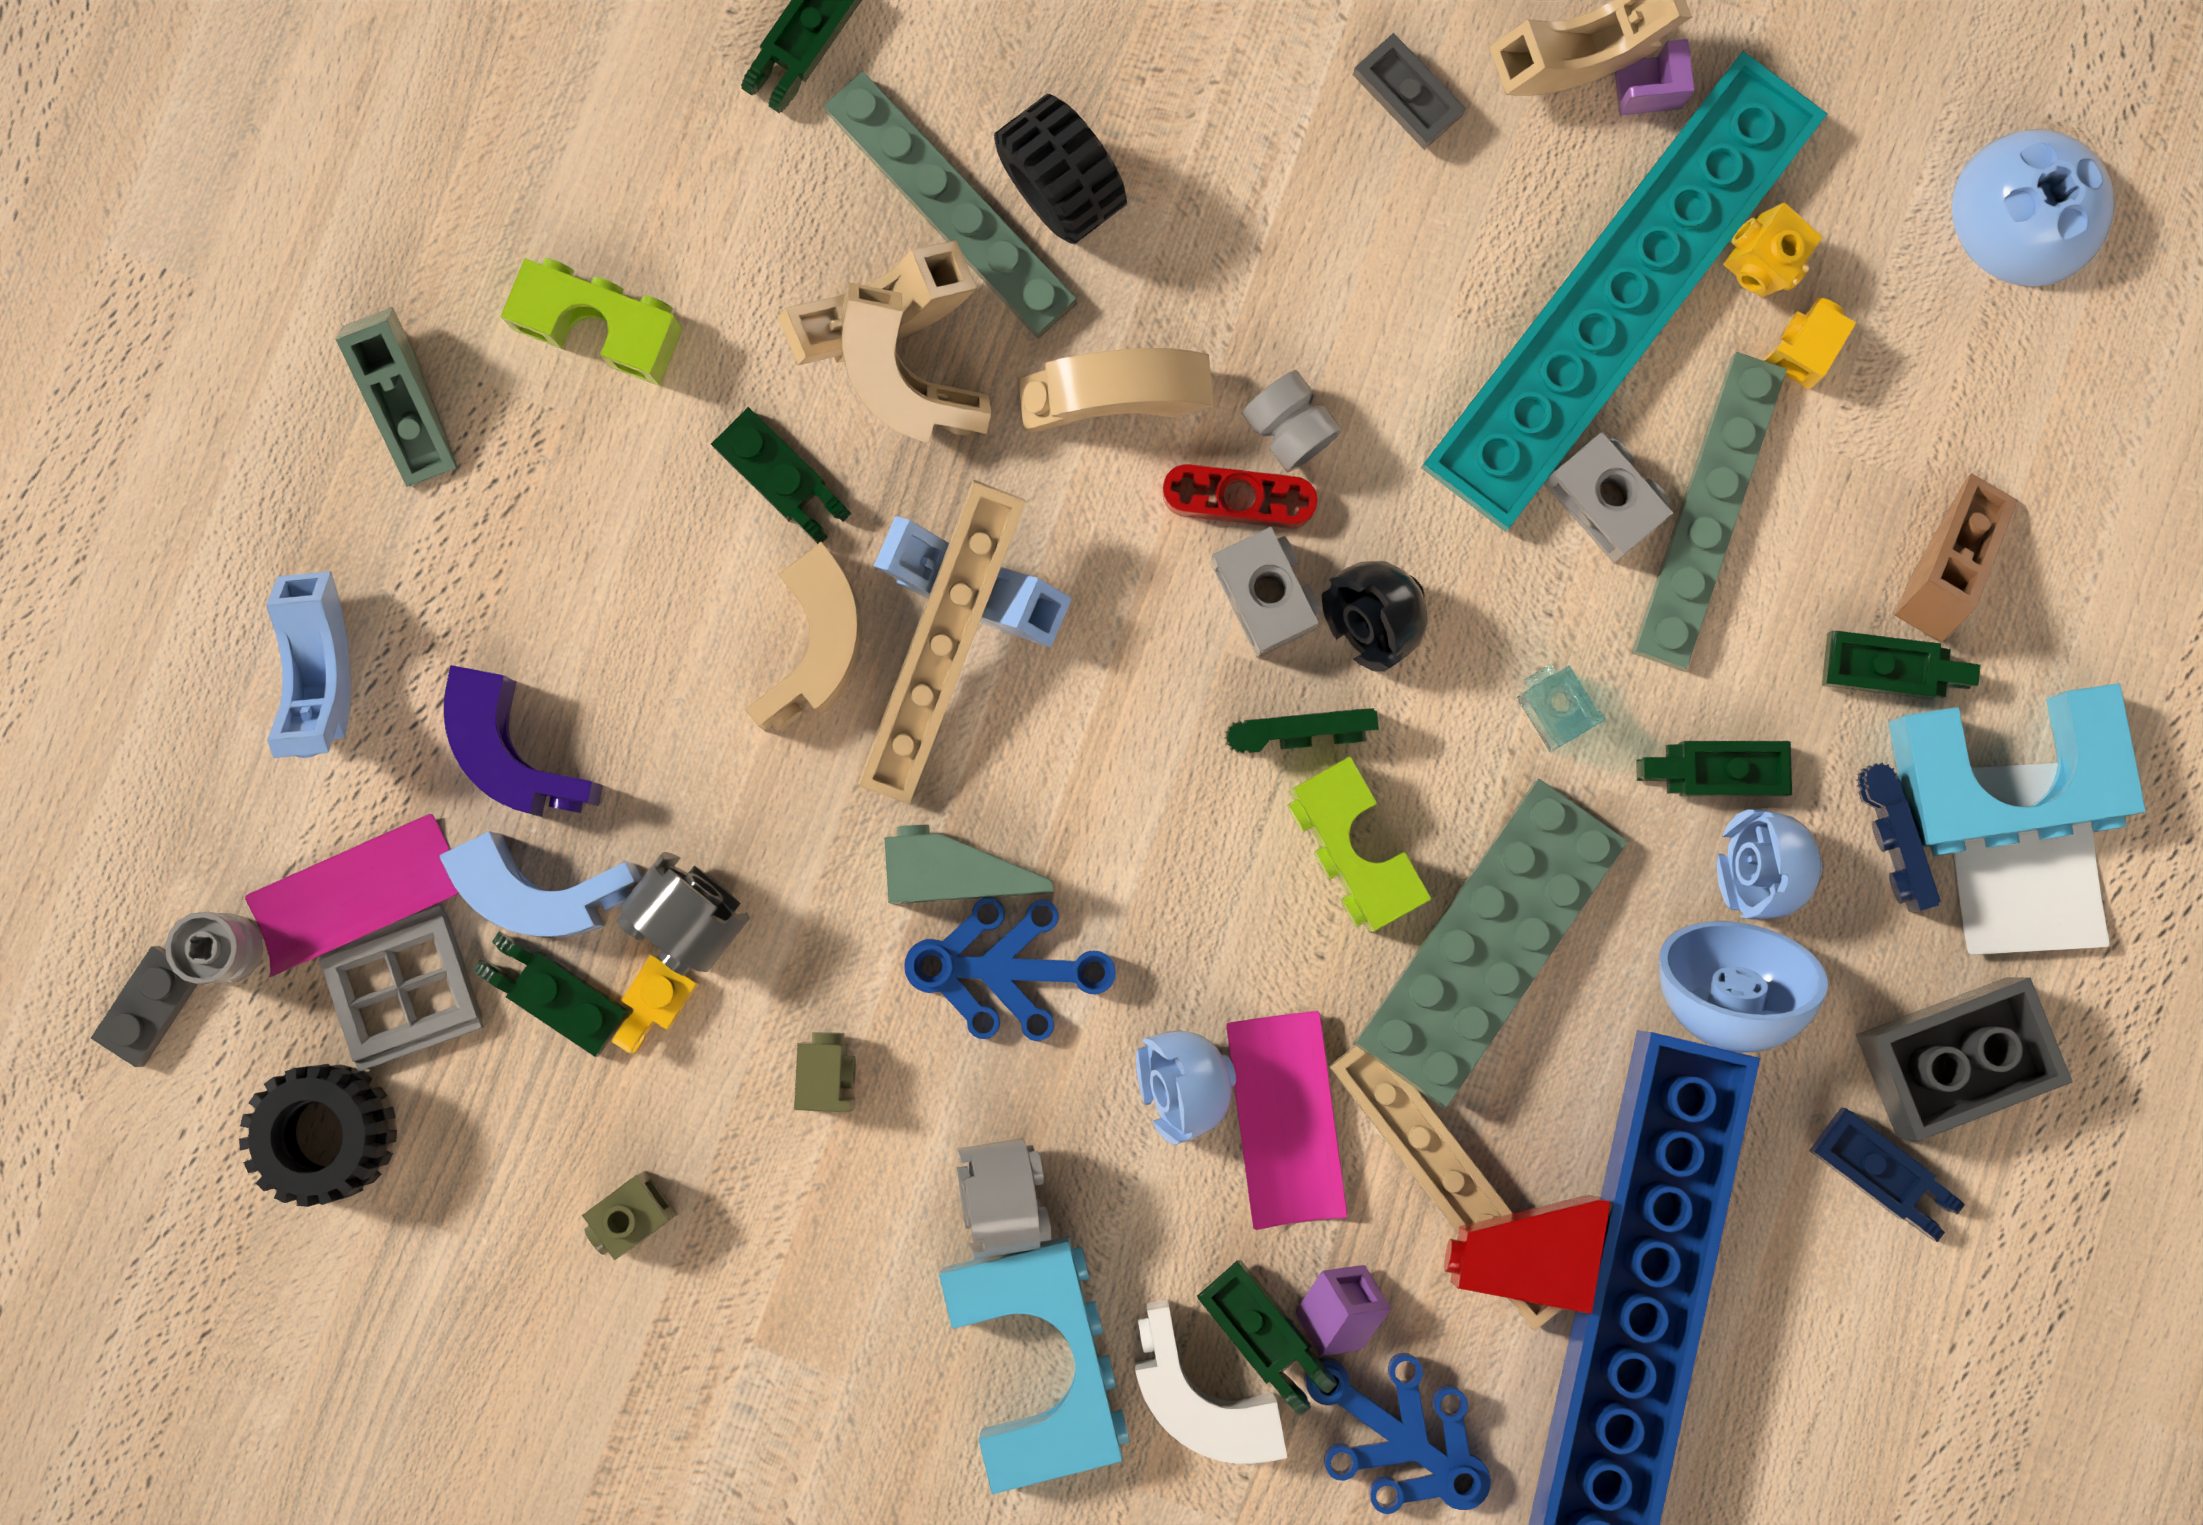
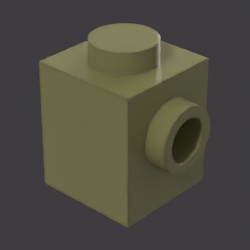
(627, 1216)

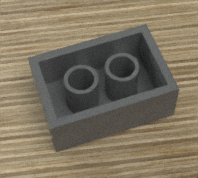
(1964, 1058)

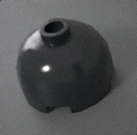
(1377, 612)

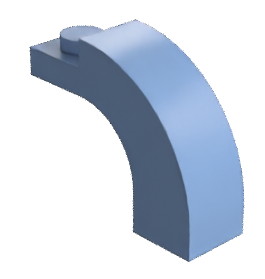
(1017, 602)
(314, 665)
(500, 893)

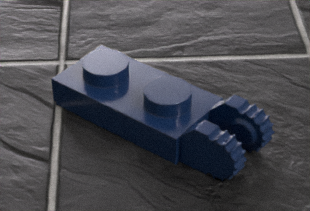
(1897, 832)
(1882, 1171)

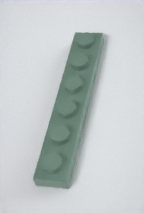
(950, 204)
(1709, 511)

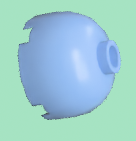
(1769, 865)
(1187, 1083)

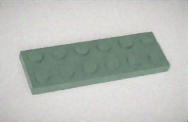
(1490, 943)

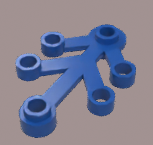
(999, 968)
(1406, 1441)

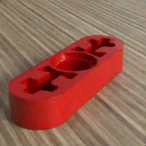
(1277, 512)

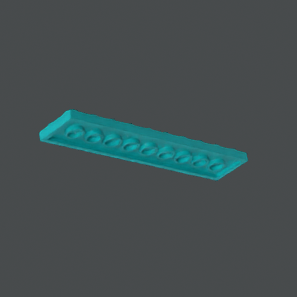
(1623, 291)

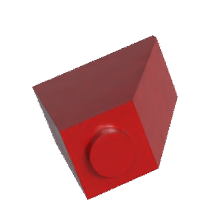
(1534, 1254)

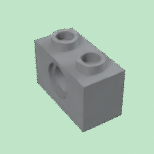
(1610, 527)
(1264, 623)

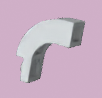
(1215, 1427)

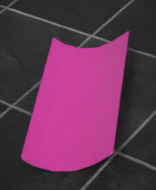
(352, 894)
(1286, 1119)

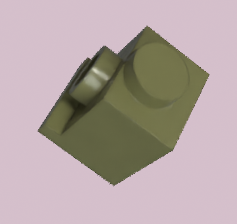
(824, 1073)

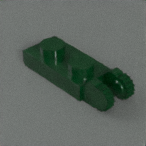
(797, 45)
(776, 472)
(1297, 730)
(555, 996)
(1263, 1333)

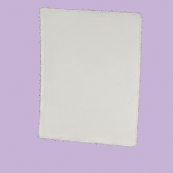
(2033, 890)

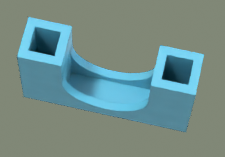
(2092, 781)
(1081, 1427)

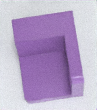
(1657, 82)
(1342, 1310)

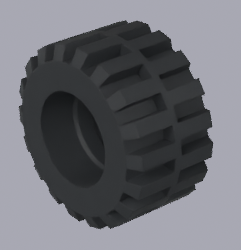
(1060, 168)
(275, 1144)

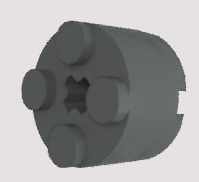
(682, 915)

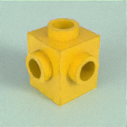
(1772, 251)

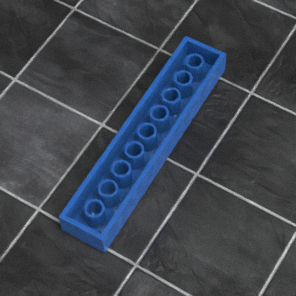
(1664, 1228)

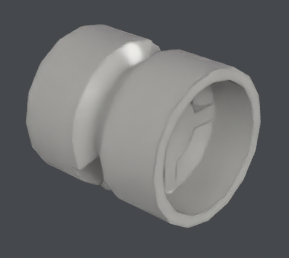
(1296, 426)
(213, 948)

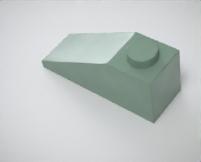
(396, 395)
(942, 869)

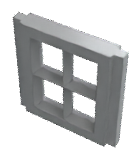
(416, 1033)

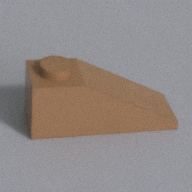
(1957, 560)

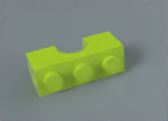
(551, 301)
(1374, 890)

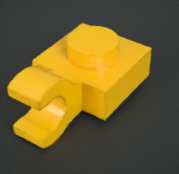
(656, 998)

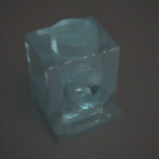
(1553, 725)

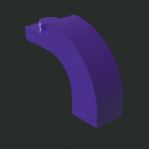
(479, 736)

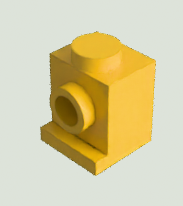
(1812, 342)

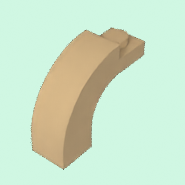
(1575, 51)
(931, 284)
(884, 382)
(1116, 382)
(832, 644)

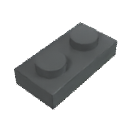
(1408, 91)
(144, 1009)

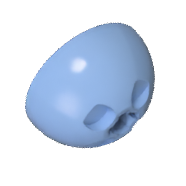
(2011, 217)
(1740, 984)

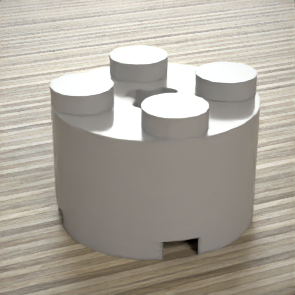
(1001, 1198)

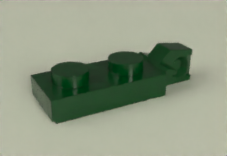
(1893, 666)
(1722, 768)

